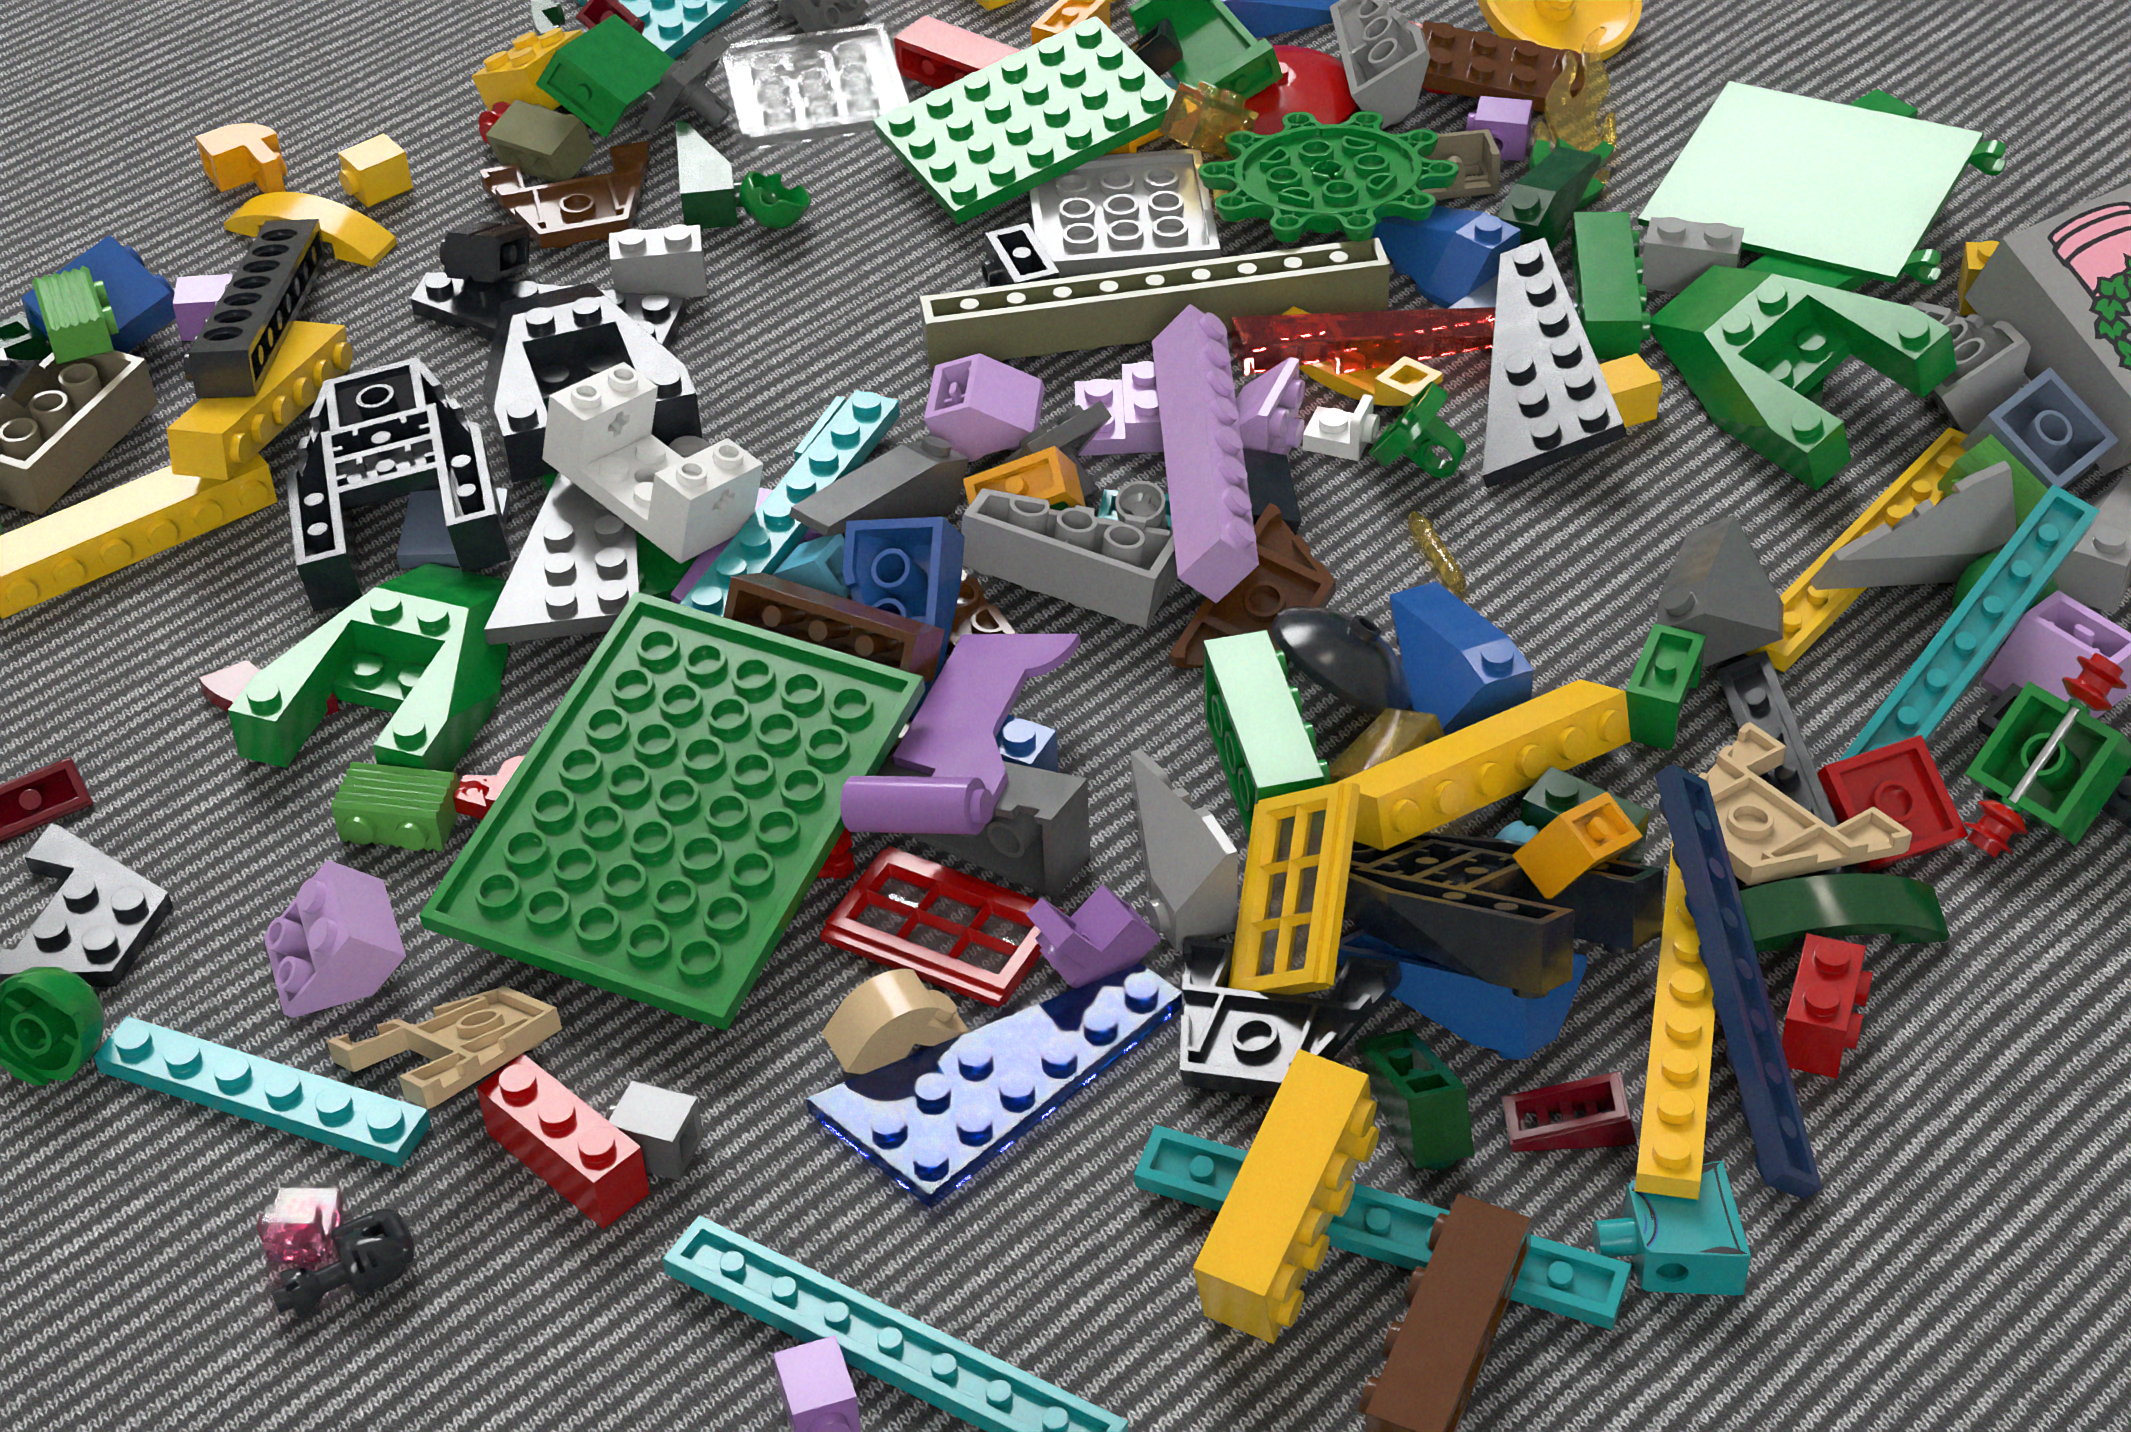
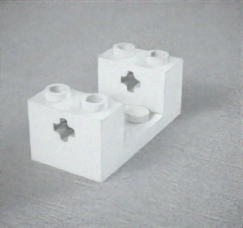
(605, 446)

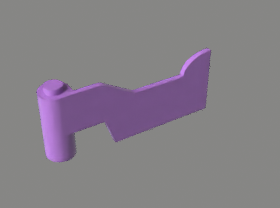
(955, 740)

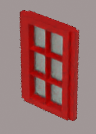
(939, 925)

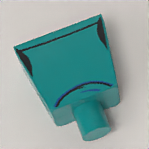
(1679, 1240)

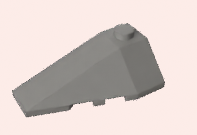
(1381, 57)
(1987, 370)
(2101, 563)

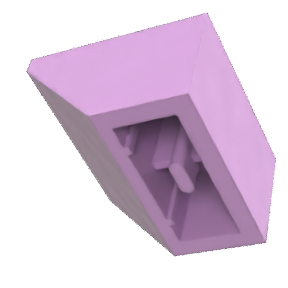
(982, 405)
(1271, 408)
(2047, 645)
(333, 941)

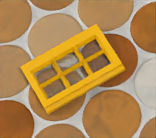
(1295, 891)

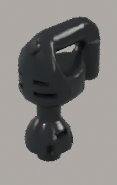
(364, 1262)

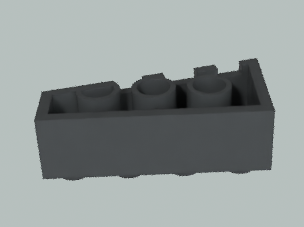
(1035, 830)

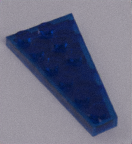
(970, 1098)

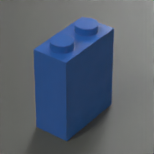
(137, 298)

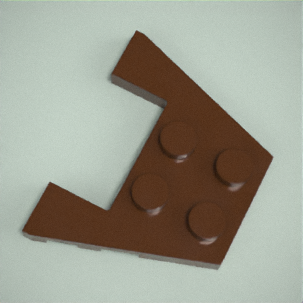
(574, 208)

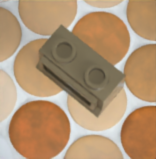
(1475, 155)

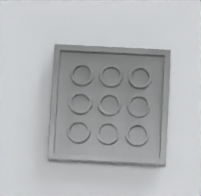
(1126, 213)

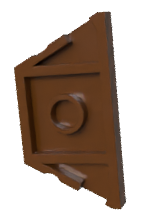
(1282, 580)

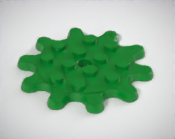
(1291, 171)

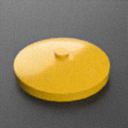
(1564, 22)

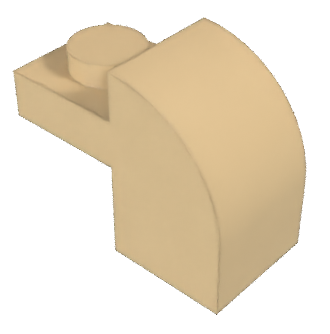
(886, 1019)

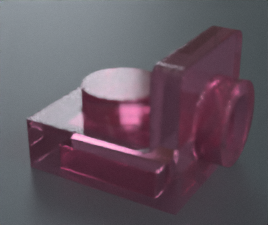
(301, 1225)

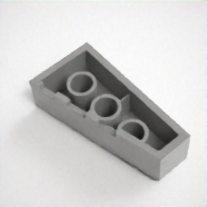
(1071, 554)

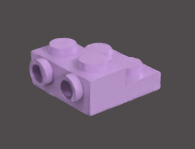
(1133, 407)

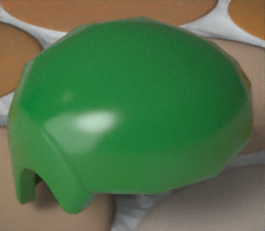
(772, 203)

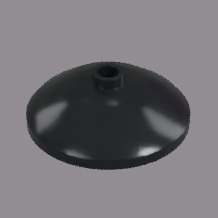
(1343, 657)

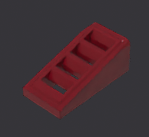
(1586, 1094)

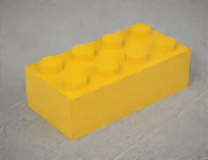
(1287, 1197)

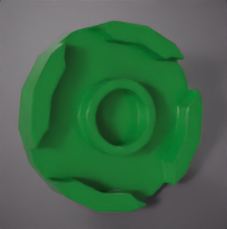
(1418, 430)

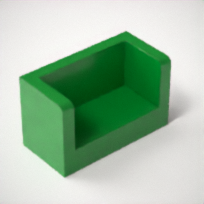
(1660, 683)

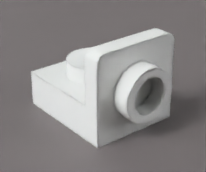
(1342, 432)

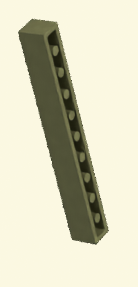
(1142, 302)

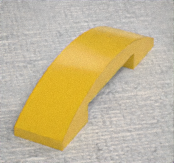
(351, 233)
(1388, 384)

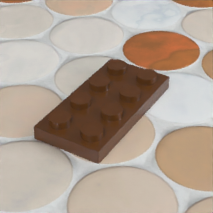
(1493, 65)

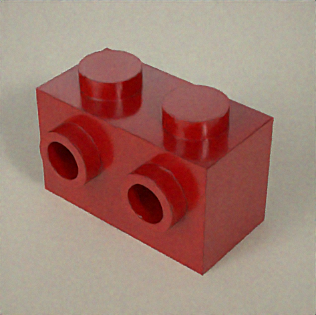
(1822, 1005)

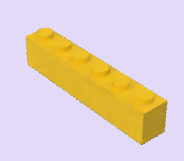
(227, 432)
(122, 529)
(1487, 761)

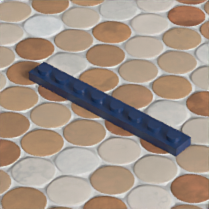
(1738, 985)

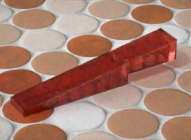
(1359, 338)

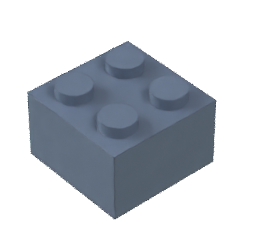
(2047, 431)

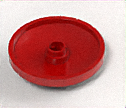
(1309, 84)

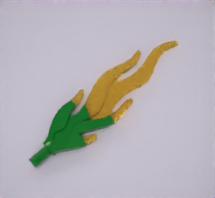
(1574, 119)

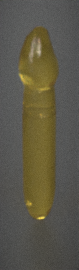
(1423, 530)

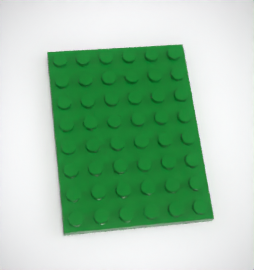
(674, 809)

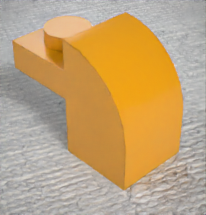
(242, 155)

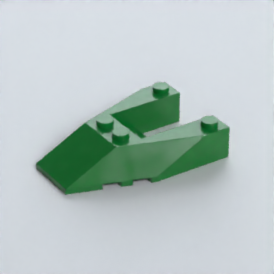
(1765, 339)
(397, 649)

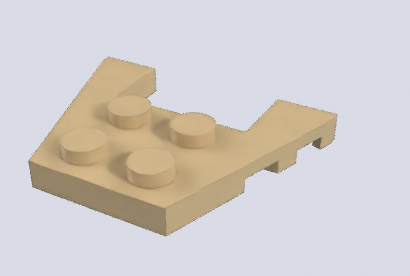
(1775, 836)
(462, 1040)

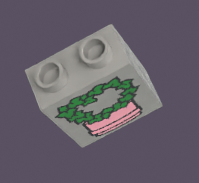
(2071, 300)

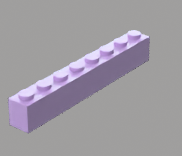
(1204, 455)

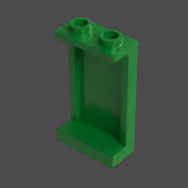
(1213, 45)
(605, 73)

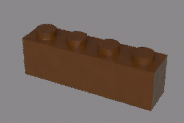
(834, 623)
(1450, 1319)

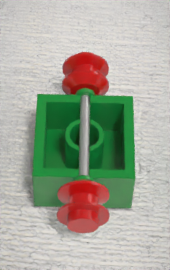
(2050, 760)

